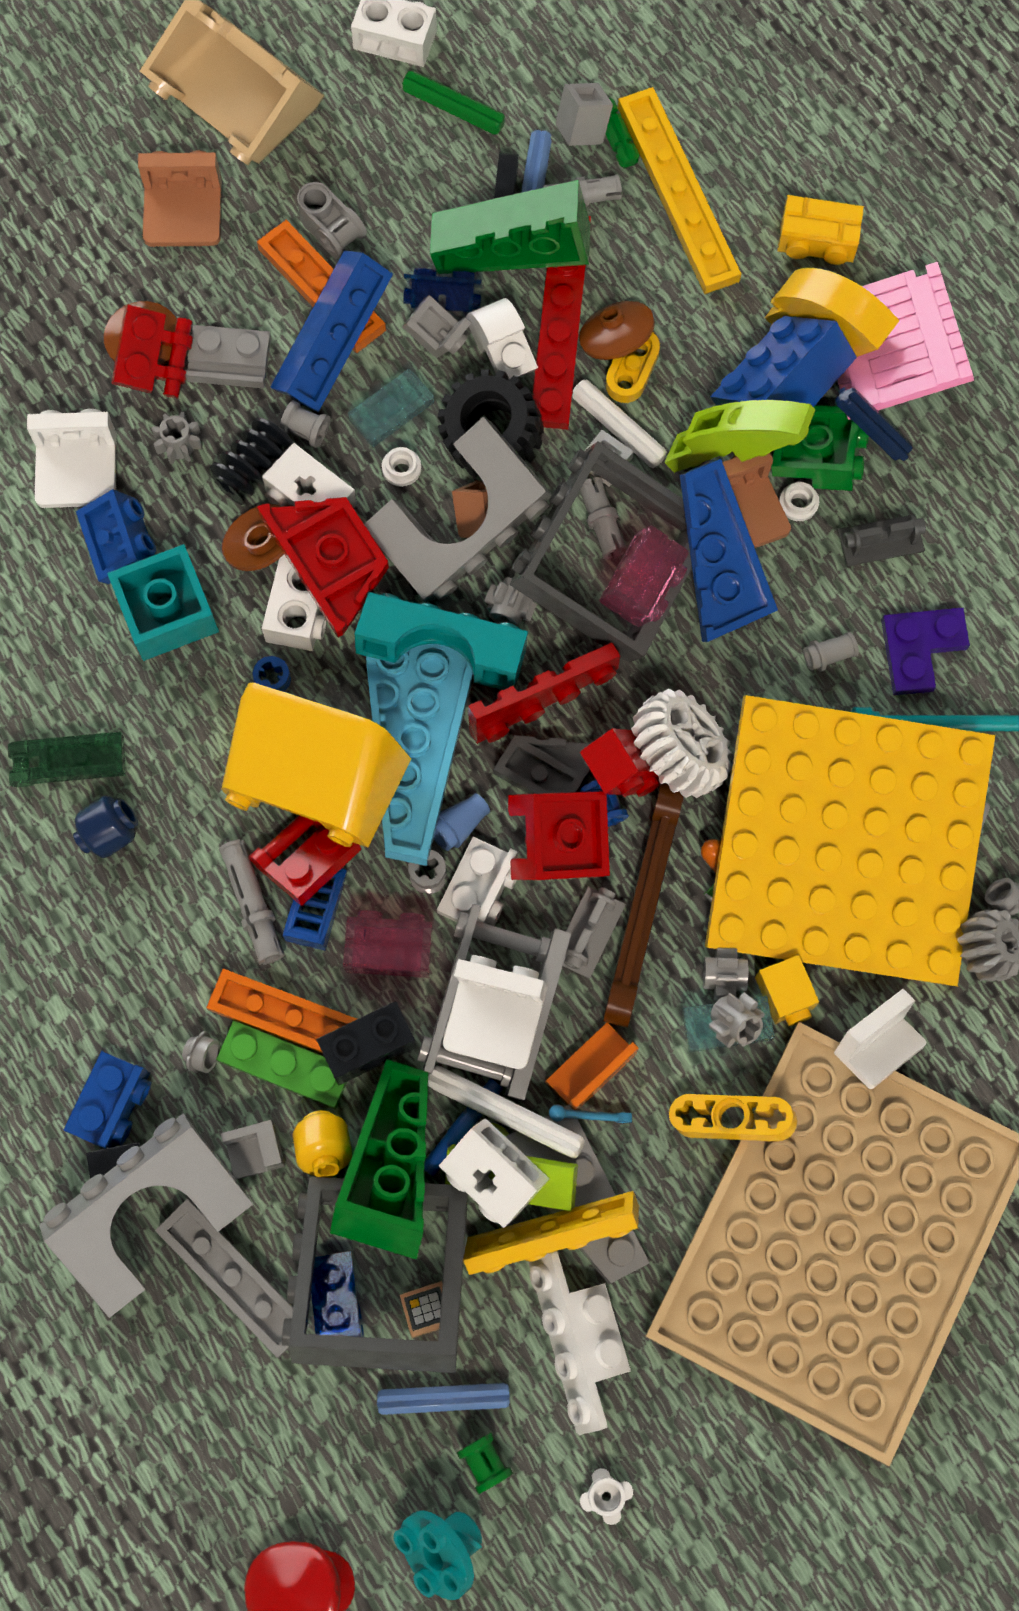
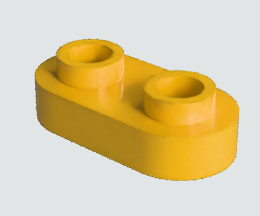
(633, 370)

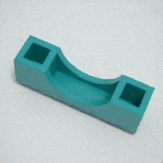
(395, 626)

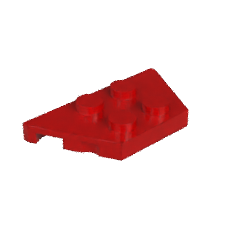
(329, 554)

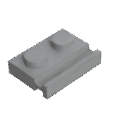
(228, 356)

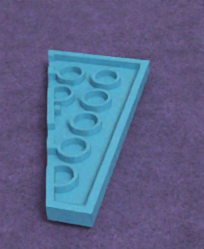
(423, 709)

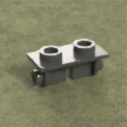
(882, 539)

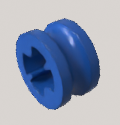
(278, 666)

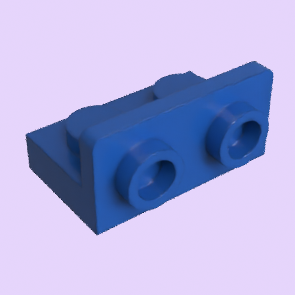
(115, 532)
(108, 1102)

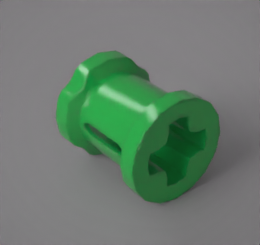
(484, 1463)

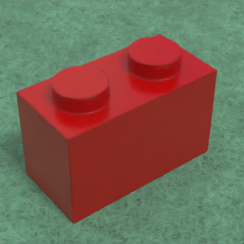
(618, 764)

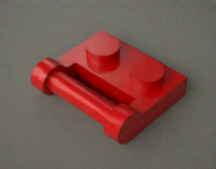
(309, 865)

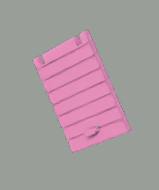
(921, 351)

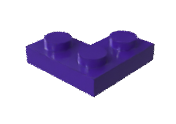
(913, 638)

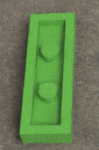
(280, 1064)

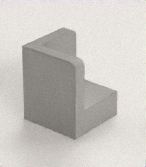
(583, 114)
(254, 1149)

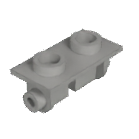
(591, 930)

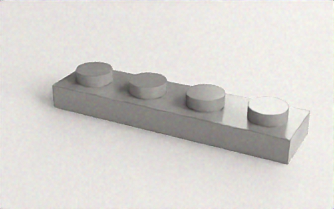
(228, 1274)

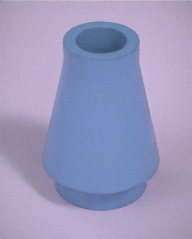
(459, 821)

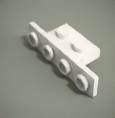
(582, 1339)

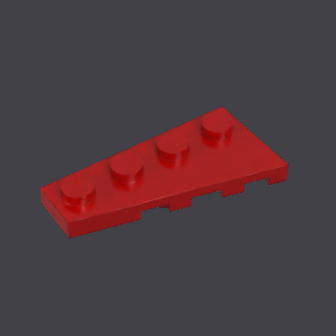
(545, 689)

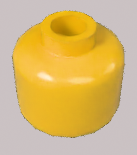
(322, 1144)

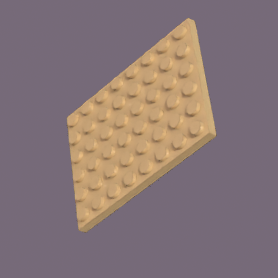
(841, 1248)

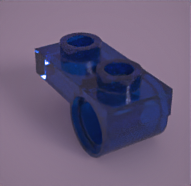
(335, 1296)

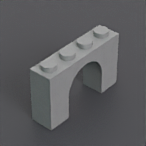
(512, 498)
(171, 1158)

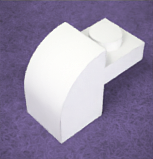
(500, 334)

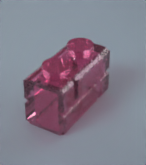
(645, 577)
(388, 945)

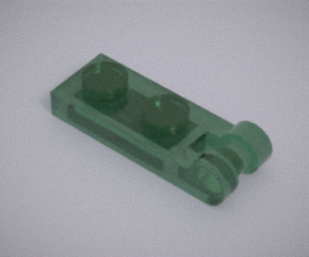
(67, 758)

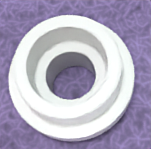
(401, 456)
(806, 493)

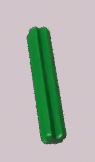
(453, 102)

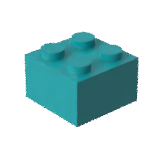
(163, 602)

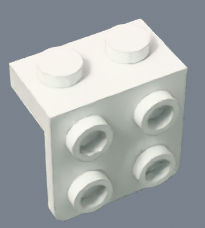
(73, 457)
(495, 1012)

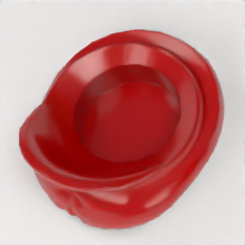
(299, 1579)

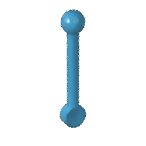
(558, 1113)

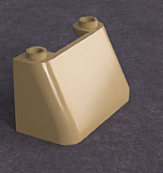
(229, 81)

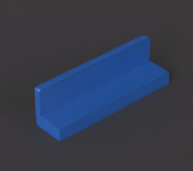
(332, 329)

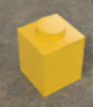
(788, 991)

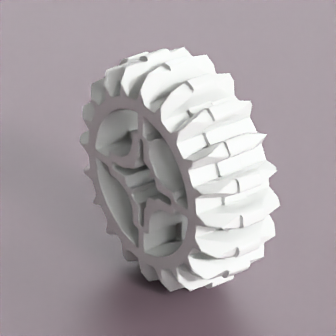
(682, 743)

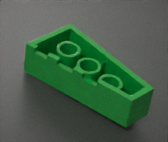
(513, 232)
(385, 1178)

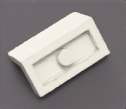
(881, 1041)

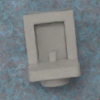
(436, 328)

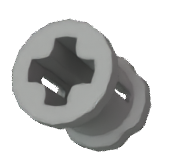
(305, 423)
(424, 884)

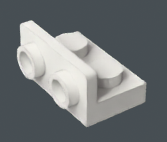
(479, 881)

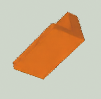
(591, 1067)

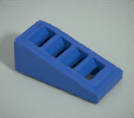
(311, 938)

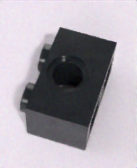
(367, 1043)

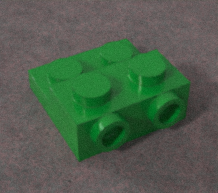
(826, 453)

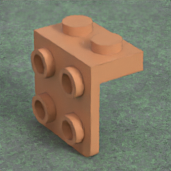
(181, 198)
(757, 499)

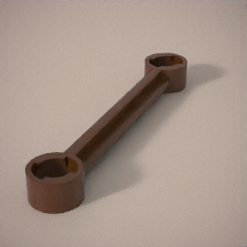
(643, 907)

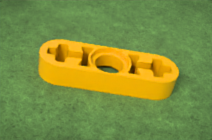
(764, 1108)

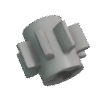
(178, 448)
(508, 604)
(725, 973)
(736, 1020)

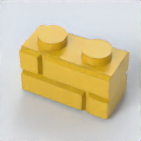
(820, 229)

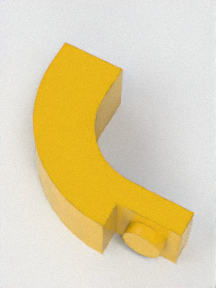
(833, 297)

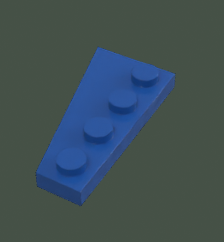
(723, 559)

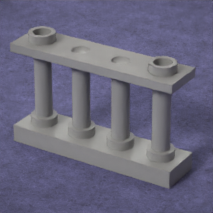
(548, 951)

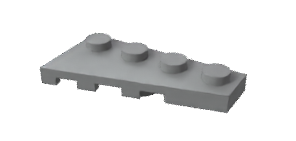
(609, 1256)

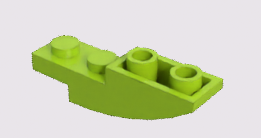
(742, 428)

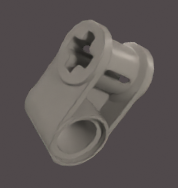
(332, 224)

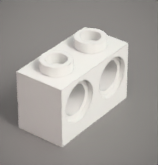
(395, 29)
(286, 603)

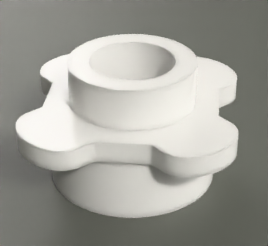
(593, 1498)

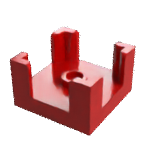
(562, 835)

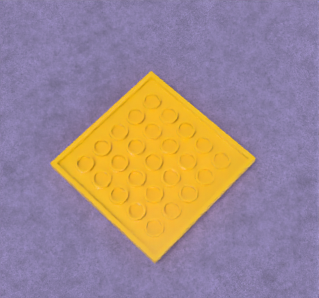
(850, 840)

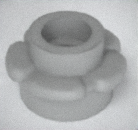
(1003, 896)
(201, 1053)

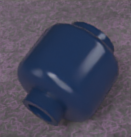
(105, 826)

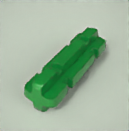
(620, 139)

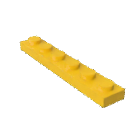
(679, 190)

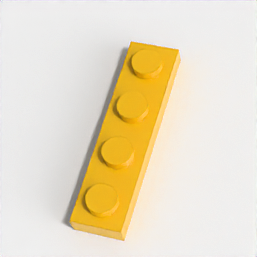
(551, 1233)

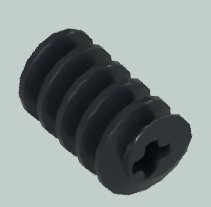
(248, 458)

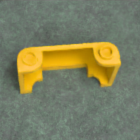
(312, 763)

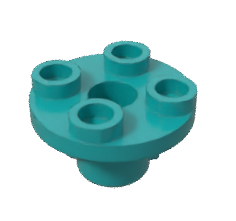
(440, 1552)

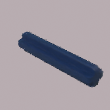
(873, 424)

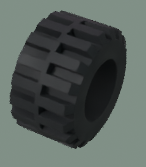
(485, 395)

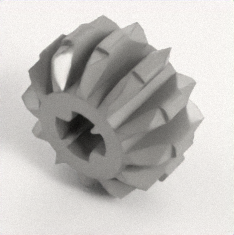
(991, 945)

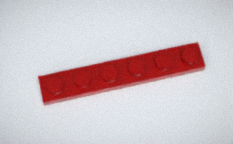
(558, 344)

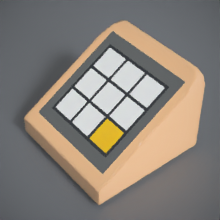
(423, 1309)

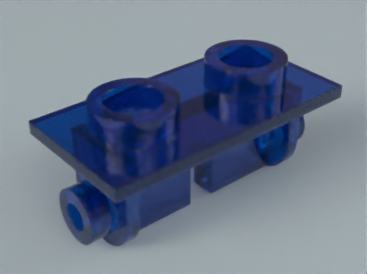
(458, 289)

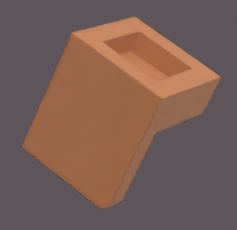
(470, 507)

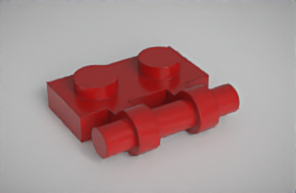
(140, 347)

